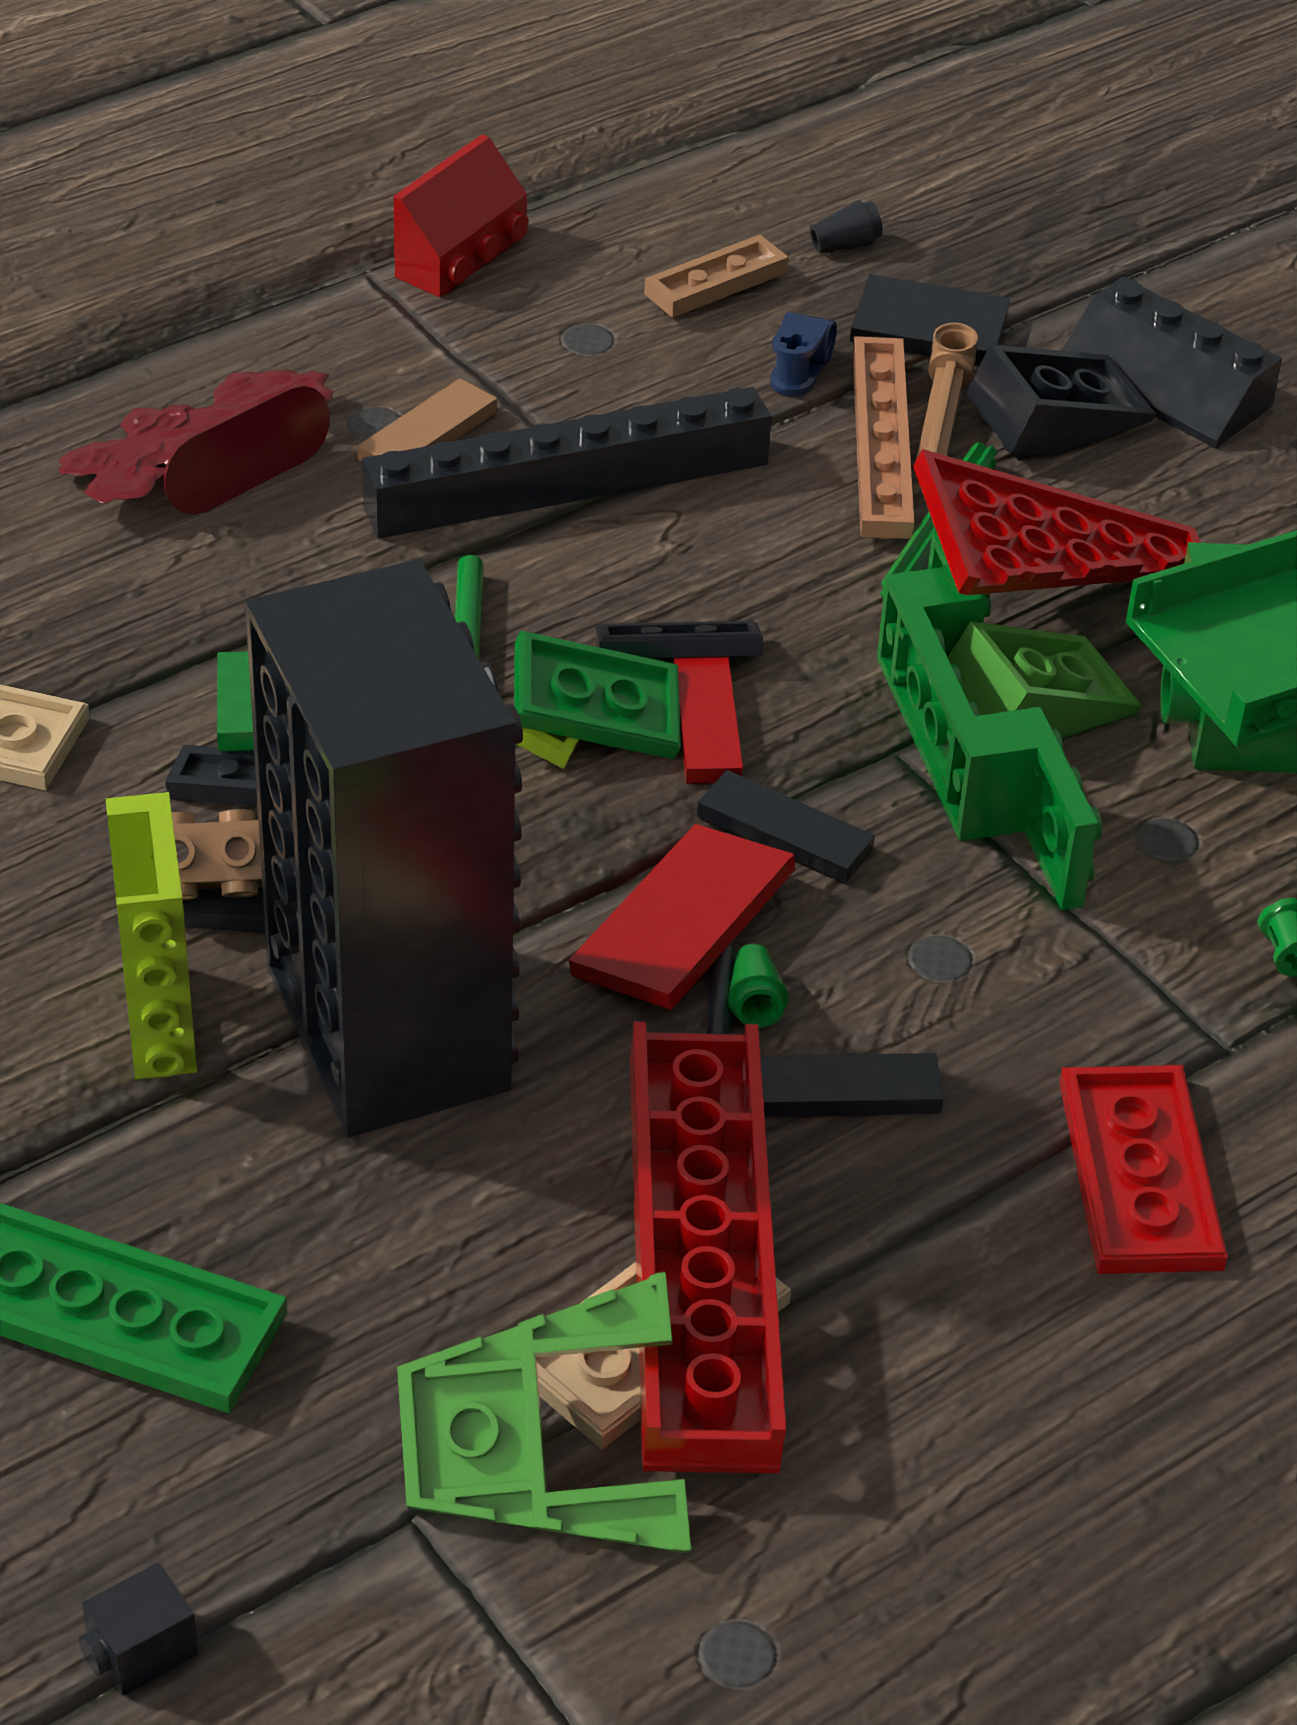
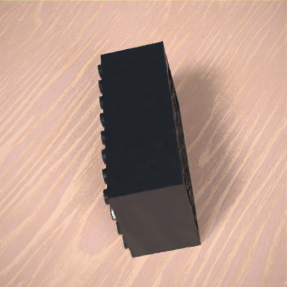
(387, 842)

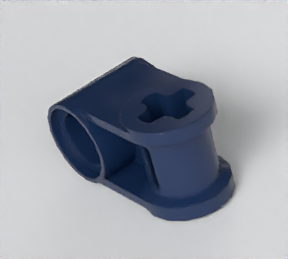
(801, 352)

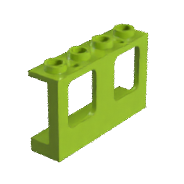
(152, 934)

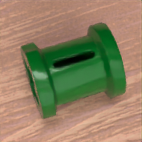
(1279, 925)

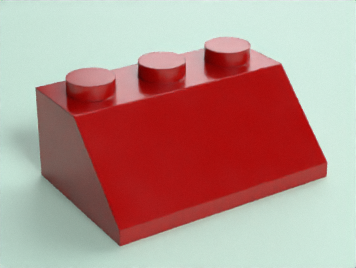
(457, 218)

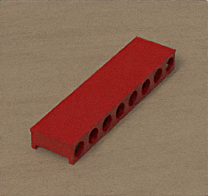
(708, 1224)

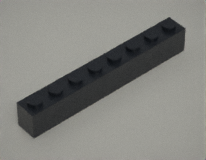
(565, 461)

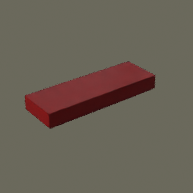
(707, 719)

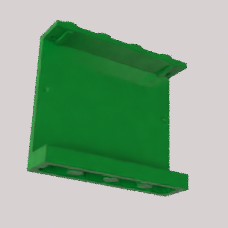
(1228, 633)

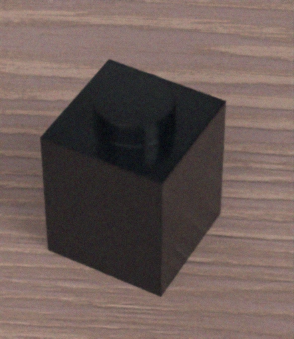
(138, 1629)

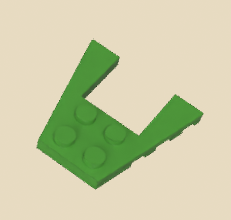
(478, 1426)

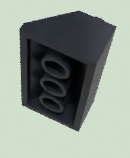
(1179, 361)

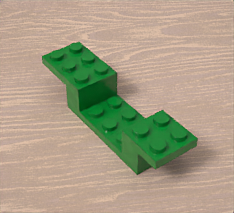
(988, 769)

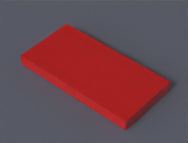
(682, 916)
(1142, 1170)

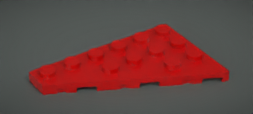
(1033, 536)

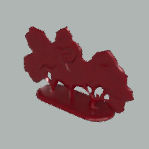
(215, 452)

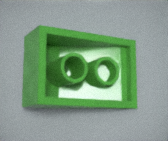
(1044, 669)

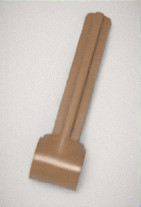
(950, 370)

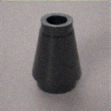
(848, 227)

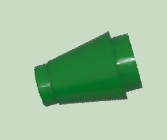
(756, 988)

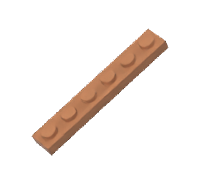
(882, 439)

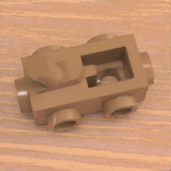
(220, 854)

